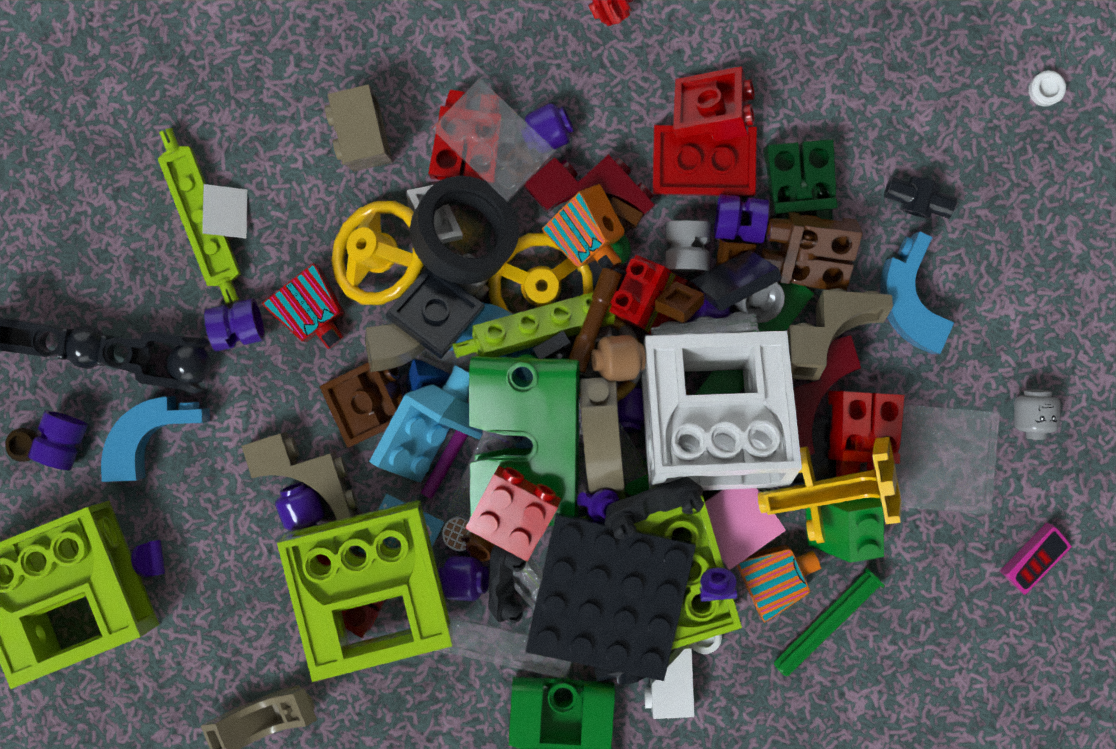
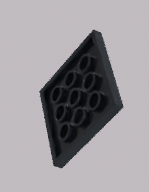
(610, 597)

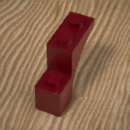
(557, 184)
(840, 361)

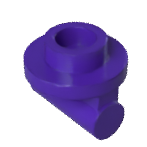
(597, 503)
(148, 559)
(717, 585)

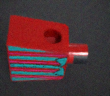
(308, 307)

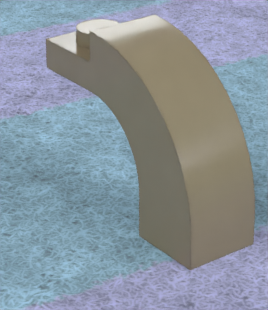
(390, 346)
(602, 436)
(260, 718)

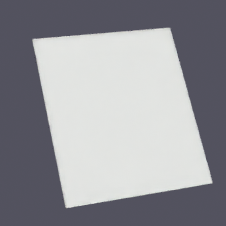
(224, 211)

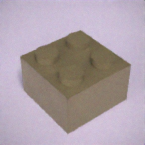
(359, 128)

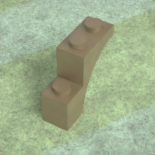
(835, 314)
(324, 473)

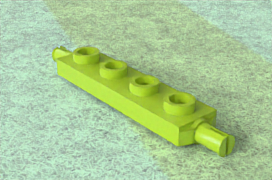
(186, 187)
(529, 328)

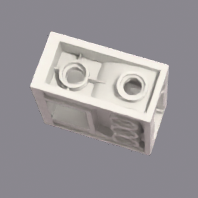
(728, 437)

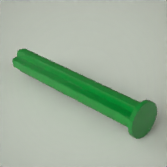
(828, 623)

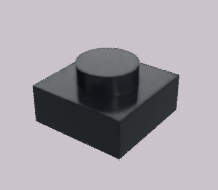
(554, 348)

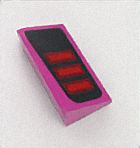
(1036, 558)

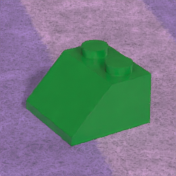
(852, 529)

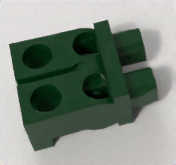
(801, 178)

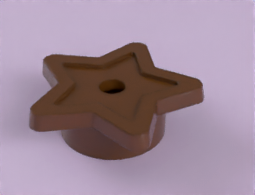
(478, 547)

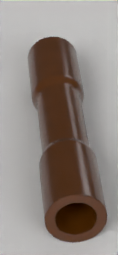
(601, 300)

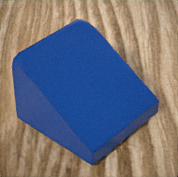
(423, 374)

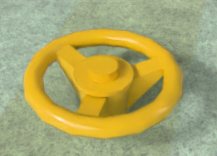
(372, 252)
(539, 284)

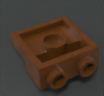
(363, 402)

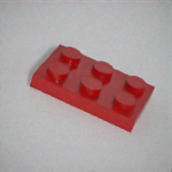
(702, 166)

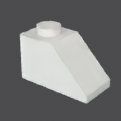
(675, 694)

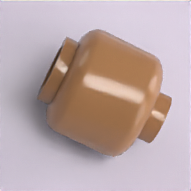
(618, 358)

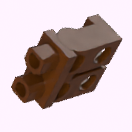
(814, 250)

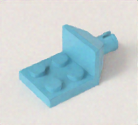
(422, 426)

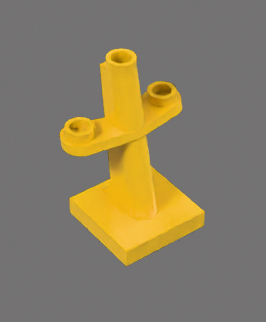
(875, 483)

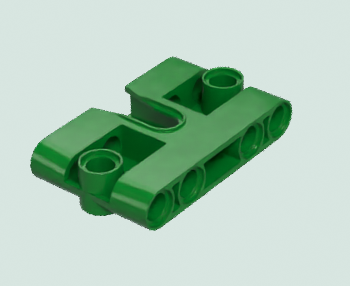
(536, 408)
(546, 723)

